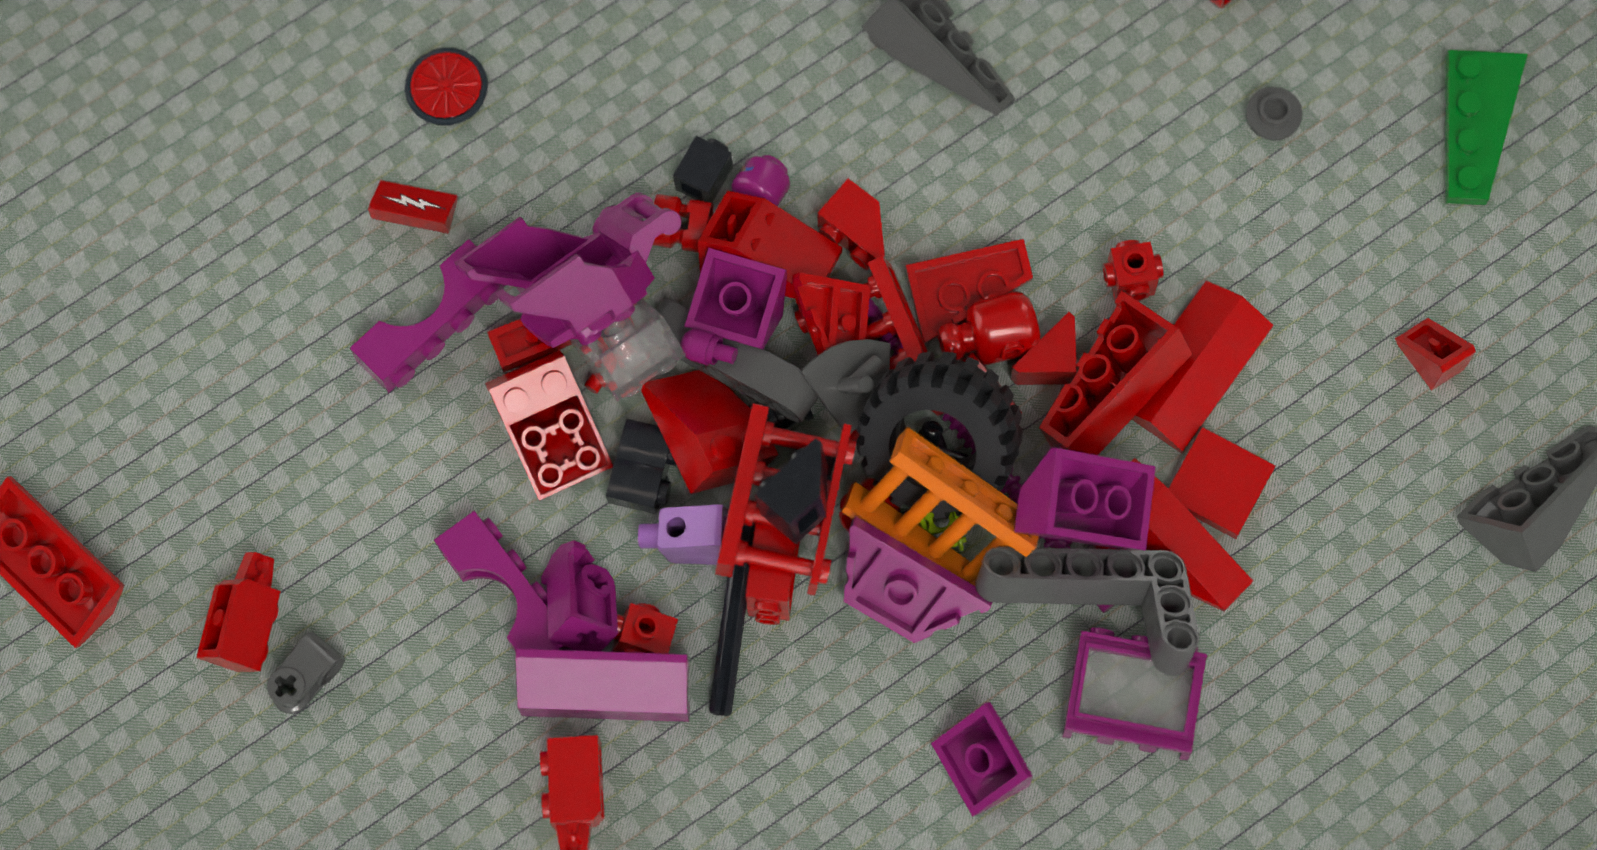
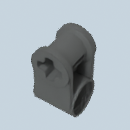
(307, 669)

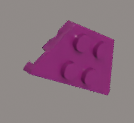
(904, 586)

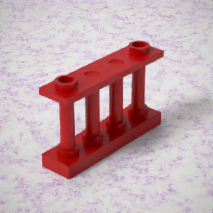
(895, 321)
(745, 512)

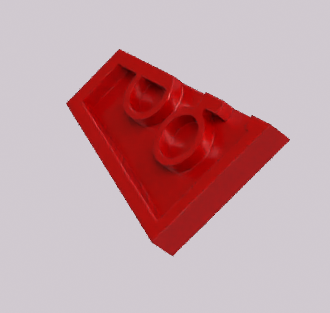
(950, 284)

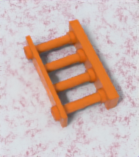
(948, 482)

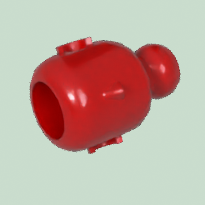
(994, 329)

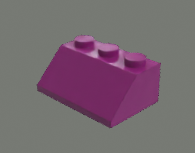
(1087, 500)

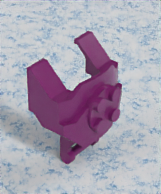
(571, 281)

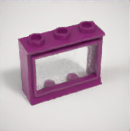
(1127, 699)

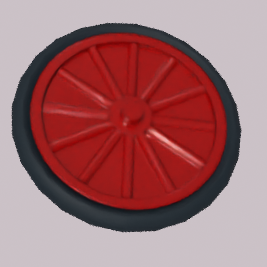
(446, 86)

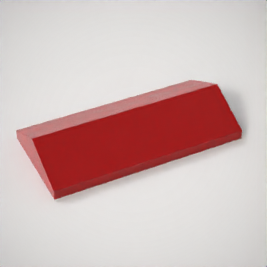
(1223, 337)
(53, 567)

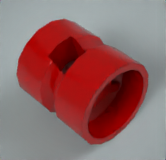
(698, 214)

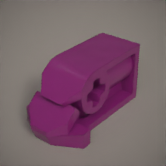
(579, 599)

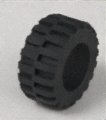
(945, 387)

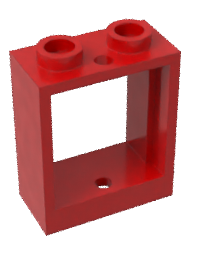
(768, 589)

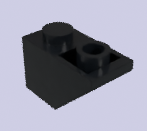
(797, 494)

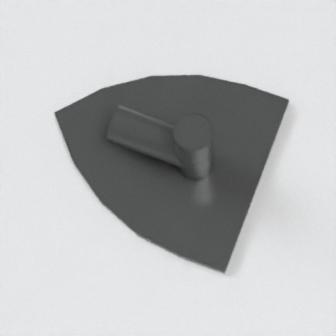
(847, 376)

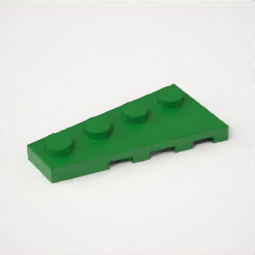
(1478, 111)

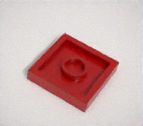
(1220, 482)

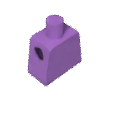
(686, 534)

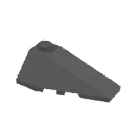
(928, 42)
(1538, 508)

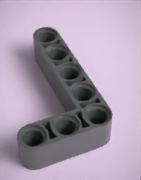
(1103, 578)

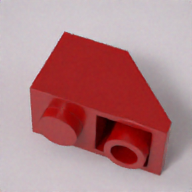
(853, 222)

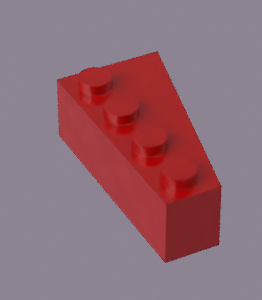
(1116, 378)

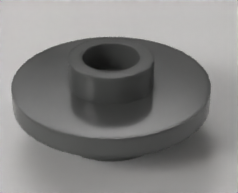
(1274, 113)

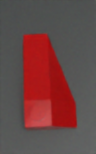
(1210, 570)

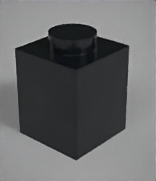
(703, 169)

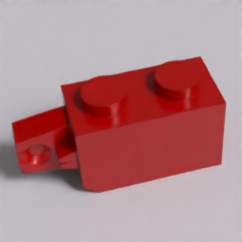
(241, 617)
(575, 788)

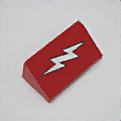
(413, 206)

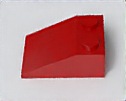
(702, 427)

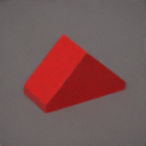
(1435, 352)
(1051, 359)

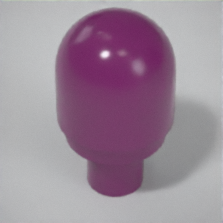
(706, 348)

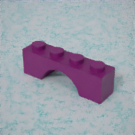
(396, 351)
(476, 554)

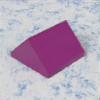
(738, 299)
(982, 760)

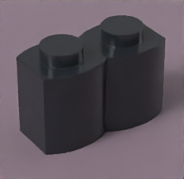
(640, 469)

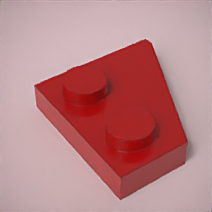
(832, 309)

